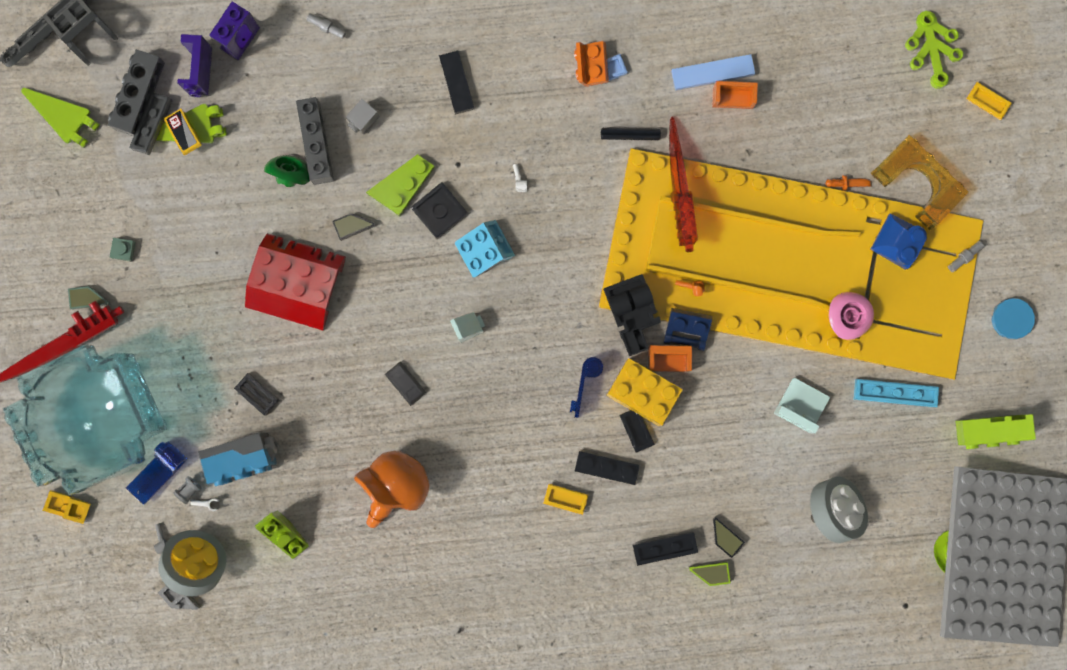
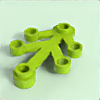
(932, 46)

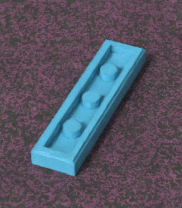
(896, 393)

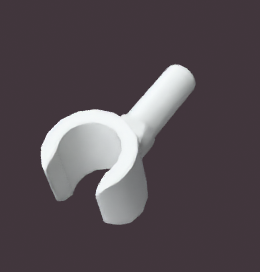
(521, 185)
(205, 503)

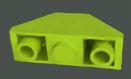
(282, 534)

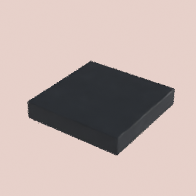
(439, 210)

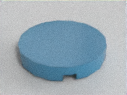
(1013, 318)

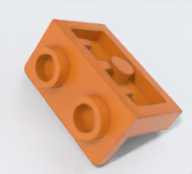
(591, 63)

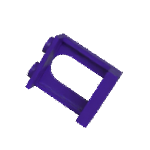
(233, 28)

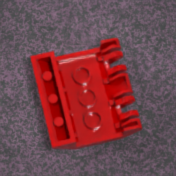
(292, 281)

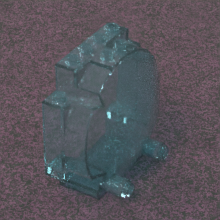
(83, 418)

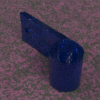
(590, 369)
(157, 472)

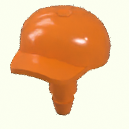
(391, 483)

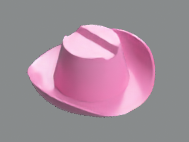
(850, 315)

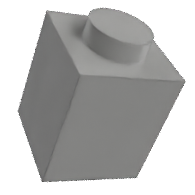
(362, 117)

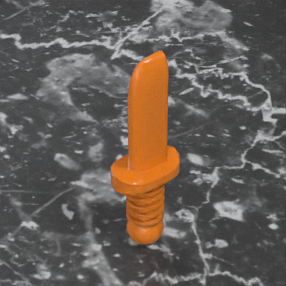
(844, 183)

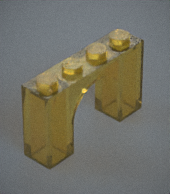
(945, 188)

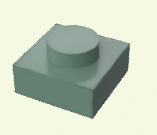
(122, 249)

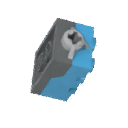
(239, 458)

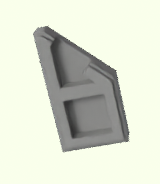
(178, 601)

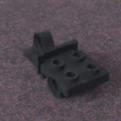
(634, 309)

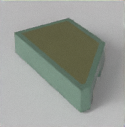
(83, 296)

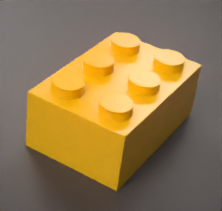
(644, 392)

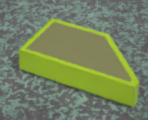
(712, 574)

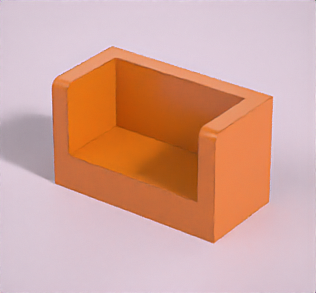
(735, 95)
(670, 358)

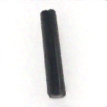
(630, 134)

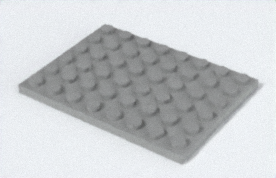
(1005, 558)

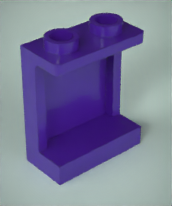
(200, 65)

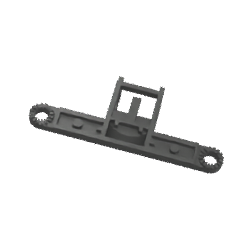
(55, 19)

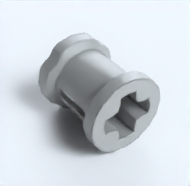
(187, 490)

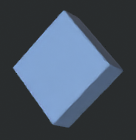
(616, 67)

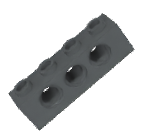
(146, 85)
(314, 141)

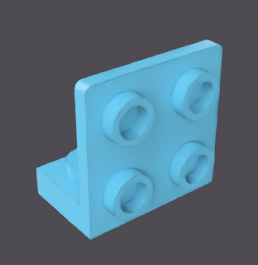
(484, 247)

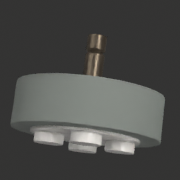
(838, 510)

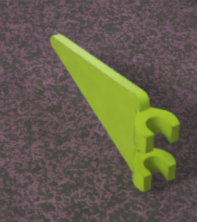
(62, 116)
(201, 123)

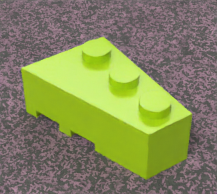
(995, 430)

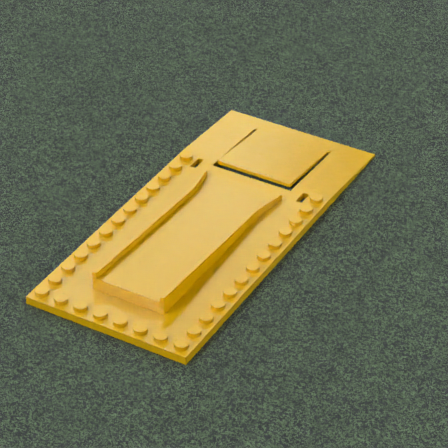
(780, 255)

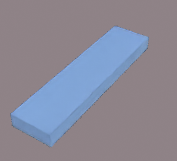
(713, 71)

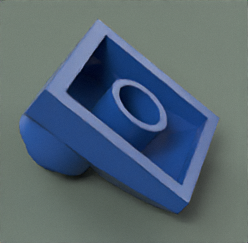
(899, 241)

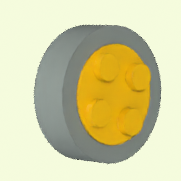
(192, 563)

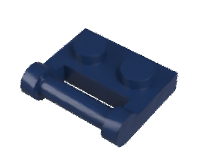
(688, 323)

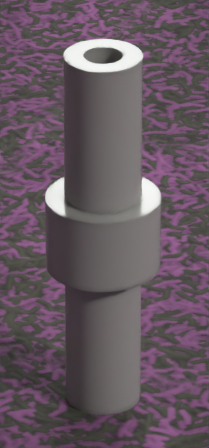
(326, 25)
(965, 256)

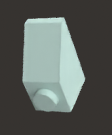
(467, 326)

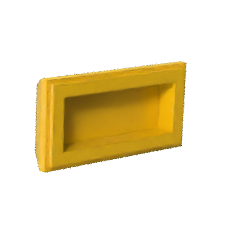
(989, 100)
(565, 499)

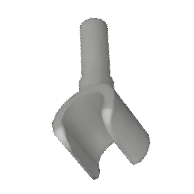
(159, 546)

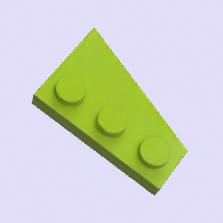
(402, 185)

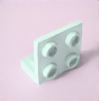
(802, 405)

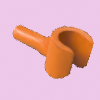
(697, 286)

